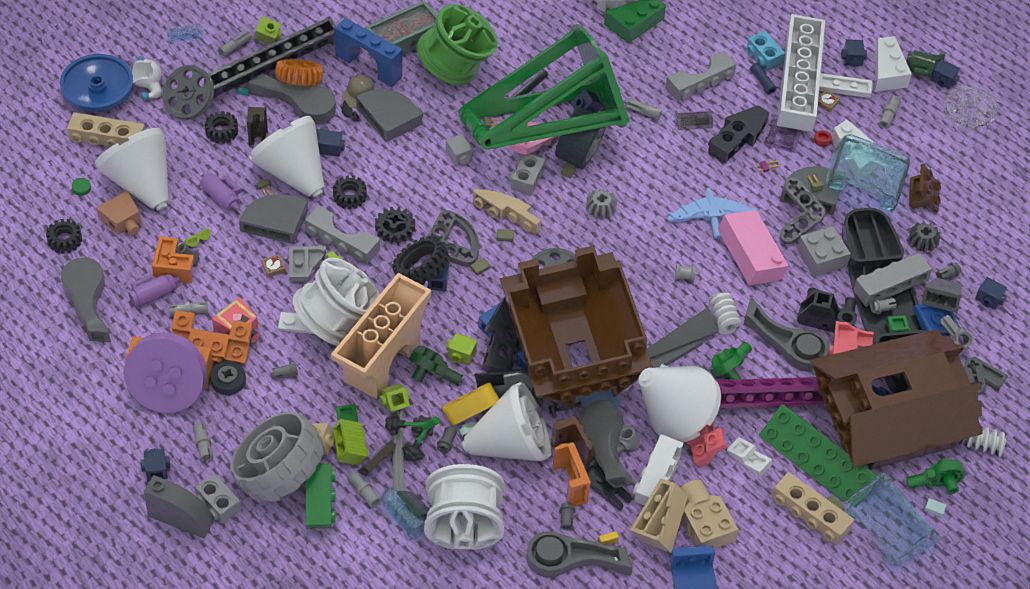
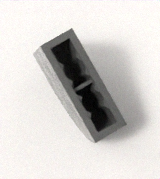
(389, 112)
(827, 196)
(275, 217)
(177, 507)

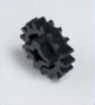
(394, 225)

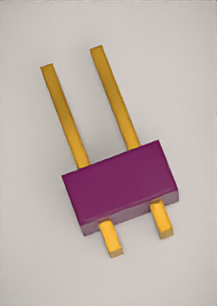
(764, 166)

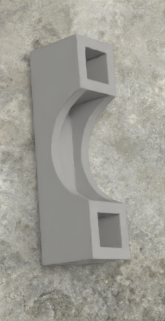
(683, 84)
(360, 246)

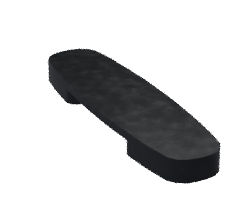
(874, 246)

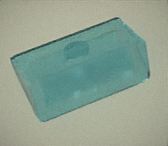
(184, 33)

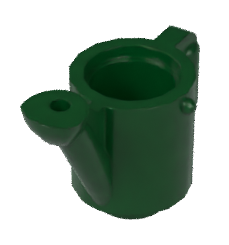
(923, 63)

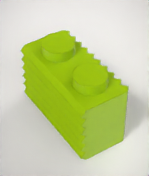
(350, 442)

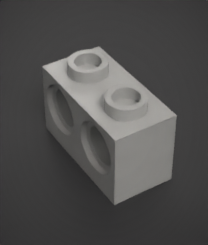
(527, 174)
(221, 497)

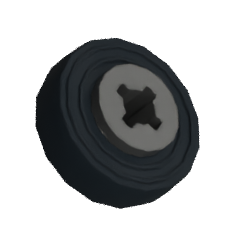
(231, 384)

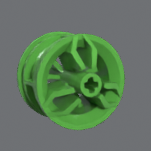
(457, 44)

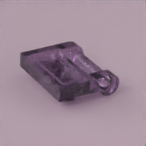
(788, 140)

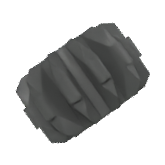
(924, 236)

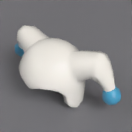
(147, 75)

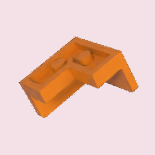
(170, 262)

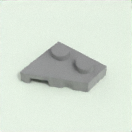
(304, 262)

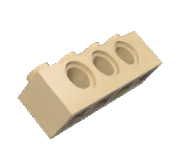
(101, 130)
(808, 499)

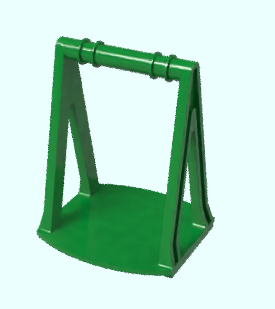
(593, 76)

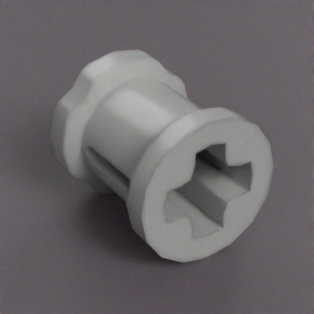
(685, 272)

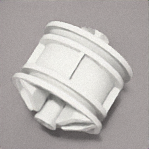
(334, 299)
(464, 507)

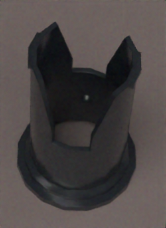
(503, 380)

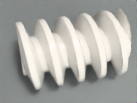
(724, 312)
(988, 441)

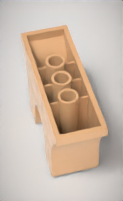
(385, 328)

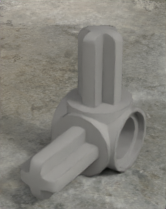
(954, 331)
(628, 439)

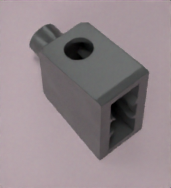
(943, 294)

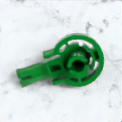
(727, 359)
(940, 475)

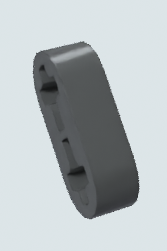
(979, 372)

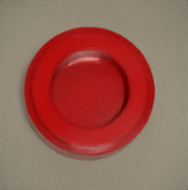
(822, 138)

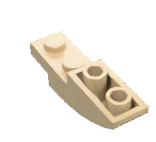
(503, 205)

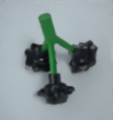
(421, 426)

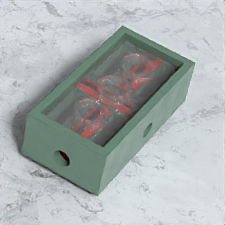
(405, 26)

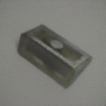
(694, 120)

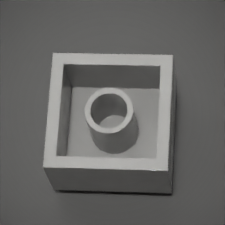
(823, 251)

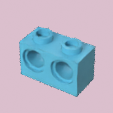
(765, 51)

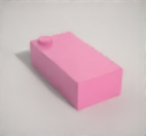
(752, 247)

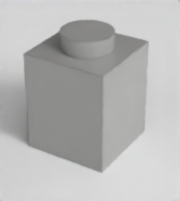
(459, 150)

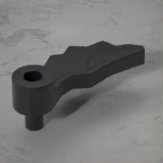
(347, 111)
(553, 408)

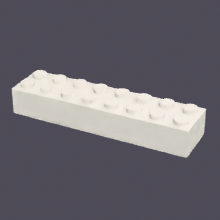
(801, 73)

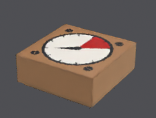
(828, 100)
(273, 265)

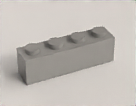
(892, 279)

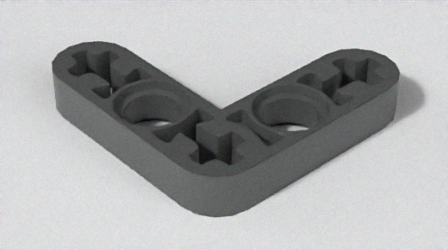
(807, 215)

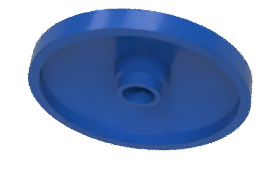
(96, 83)

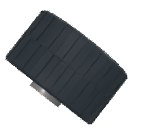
(579, 146)

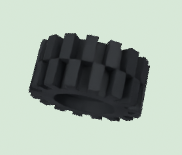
(221, 135)
(349, 200)
(65, 244)

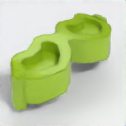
(194, 239)

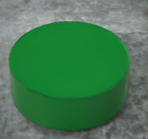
(81, 186)

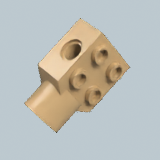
(707, 517)

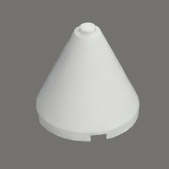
(293, 157)
(139, 167)
(680, 400)
(511, 429)

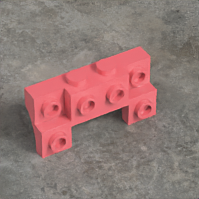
(849, 338)
(707, 444)

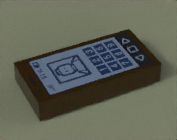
(377, 458)

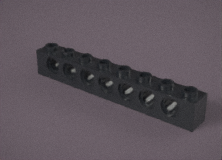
(266, 58)

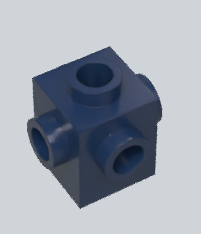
(588, 101)

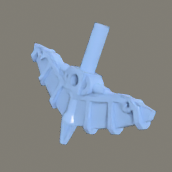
(709, 209)

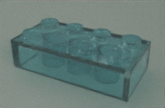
(403, 514)

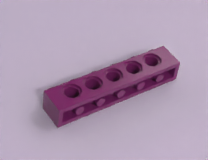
(769, 392)

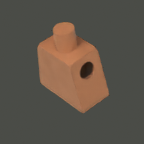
(120, 214)

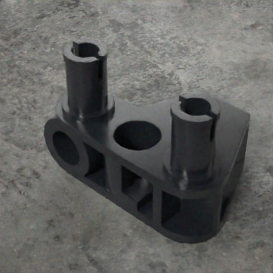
(822, 311)

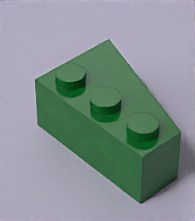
(634, 18)
(320, 498)

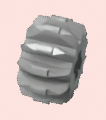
(601, 203)

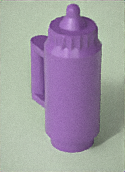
(220, 190)
(151, 288)

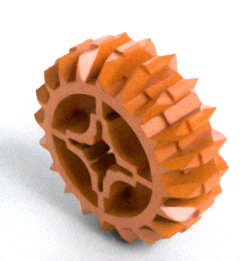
(299, 72)

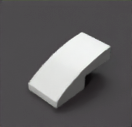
(746, 455)

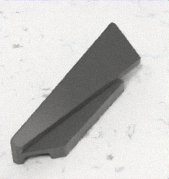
(683, 339)

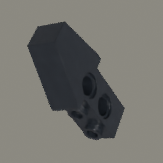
(737, 131)
(500, 322)

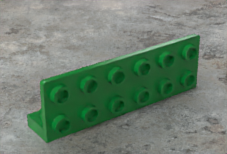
(815, 454)

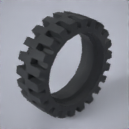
(416, 251)

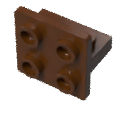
(924, 190)

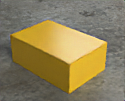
(609, 538)

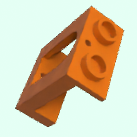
(578, 487)

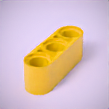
(470, 404)

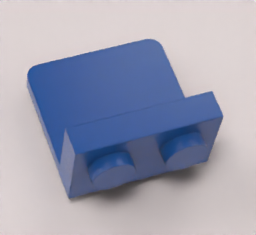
(693, 567)

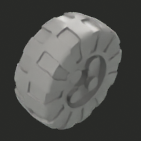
(277, 457)

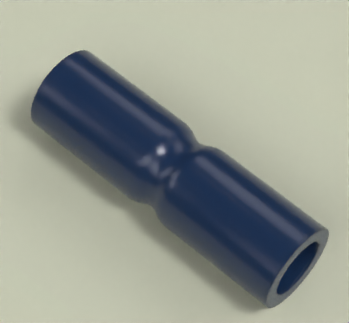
(764, 80)

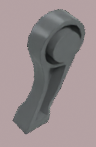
(306, 100)
(83, 284)
(795, 345)
(603, 426)
(555, 554)

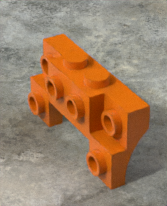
(223, 346)

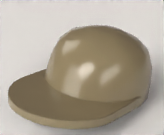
(357, 85)

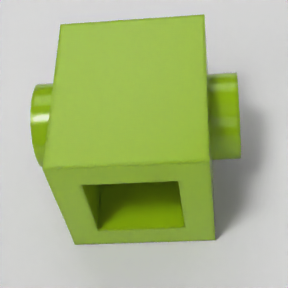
(268, 30)
(461, 348)
(395, 397)

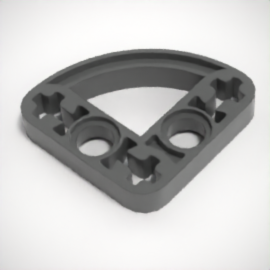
(466, 227)

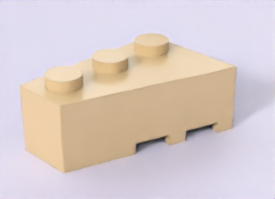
(661, 516)

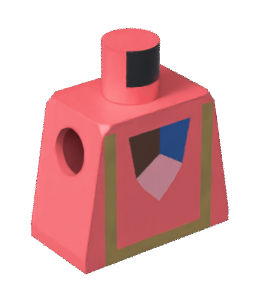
(235, 311)

